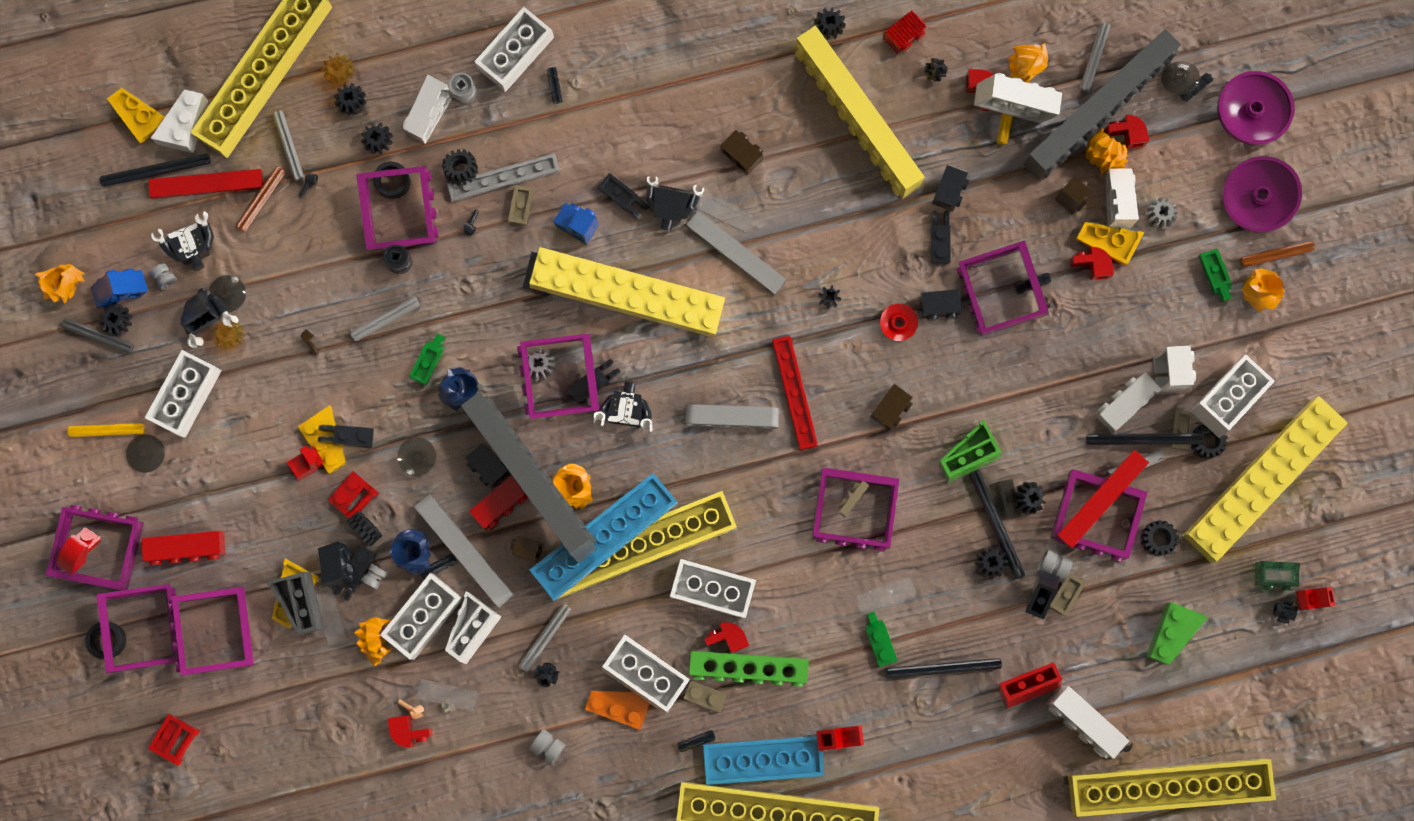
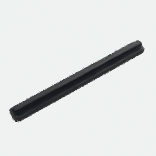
(154, 170)
(1144, 439)
(997, 524)
(943, 668)

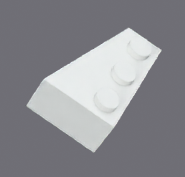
(427, 109)
(179, 122)
(1121, 198)
(1128, 402)
(471, 628)

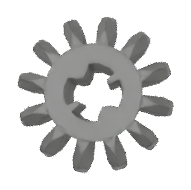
(1163, 220)
(546, 361)

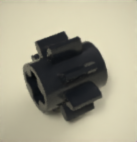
(935, 69)
(828, 302)
(1285, 611)
(546, 674)

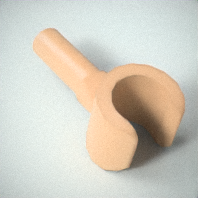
(415, 712)

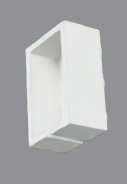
(1178, 364)

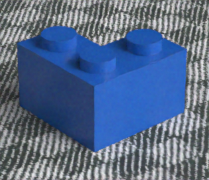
(577, 222)
(118, 286)

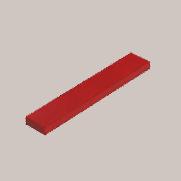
(205, 183)
(795, 393)
(1102, 499)

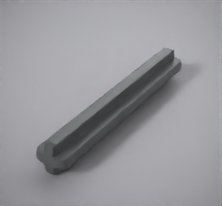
(97, 335)

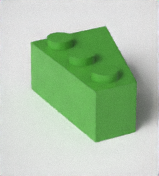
(970, 454)
(1173, 632)

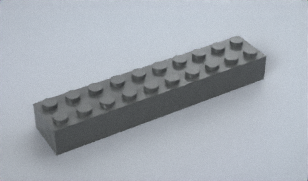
(1102, 105)
(530, 476)

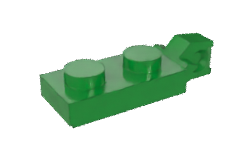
(1216, 274)
(428, 360)
(880, 641)

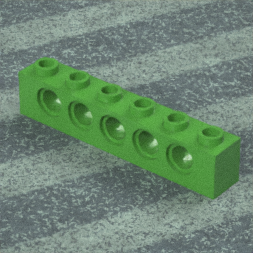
(799, 666)

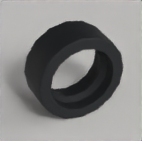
(402, 190)
(91, 635)

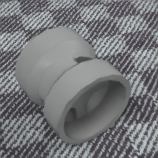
(163, 276)
(374, 576)

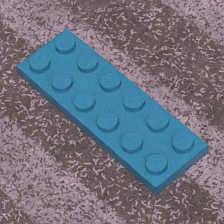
(763, 760)

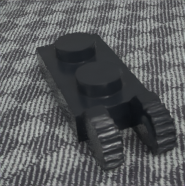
(621, 195)
(940, 239)
(580, 389)
(347, 436)
(360, 562)

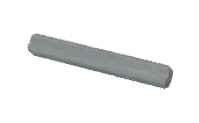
(1094, 57)
(288, 145)
(385, 318)
(545, 637)

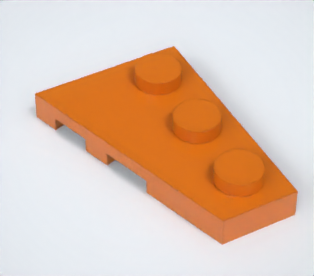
(619, 706)

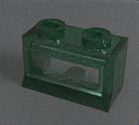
(1277, 574)

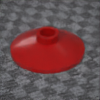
(901, 313)

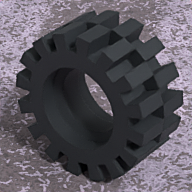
(458, 158)
(1208, 453)
(364, 528)
(1147, 538)

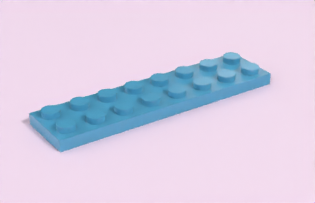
(611, 530)

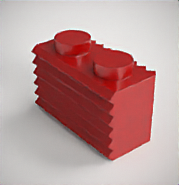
(905, 32)

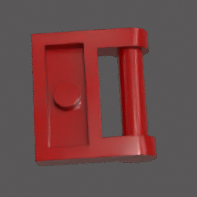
(349, 491)
(168, 736)

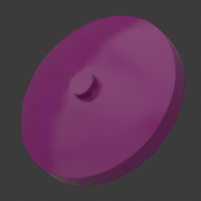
(1255, 108)
(1262, 194)

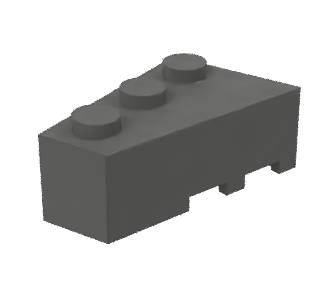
(299, 601)

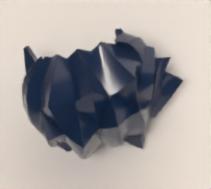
(457, 387)
(411, 551)

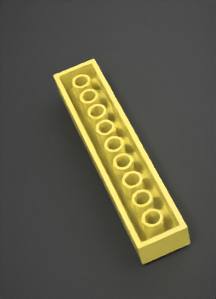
(259, 73)
(859, 113)
(626, 292)
(1264, 479)
(666, 536)
(1171, 787)
(721, 803)

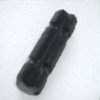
(1205, 79)
(554, 85)
(1022, 287)
(440, 565)
(696, 741)

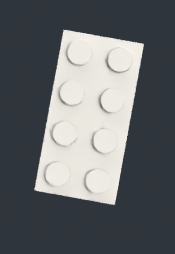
(514, 49)
(1018, 98)
(183, 394)
(1232, 396)
(712, 588)
(421, 616)
(645, 674)
(1087, 721)

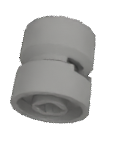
(462, 88)
(1055, 565)
(547, 747)

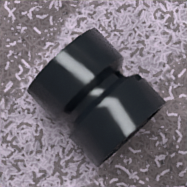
(397, 259)

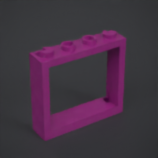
(366, 209)
(992, 255)
(527, 387)
(856, 477)
(62, 536)
(1099, 549)
(105, 627)
(176, 628)

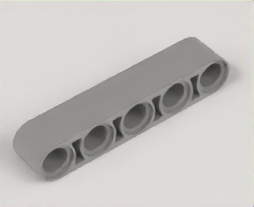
(732, 416)

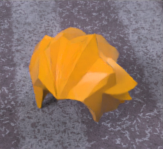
(1028, 61)
(1106, 152)
(60, 282)
(1263, 289)
(573, 485)
(371, 641)

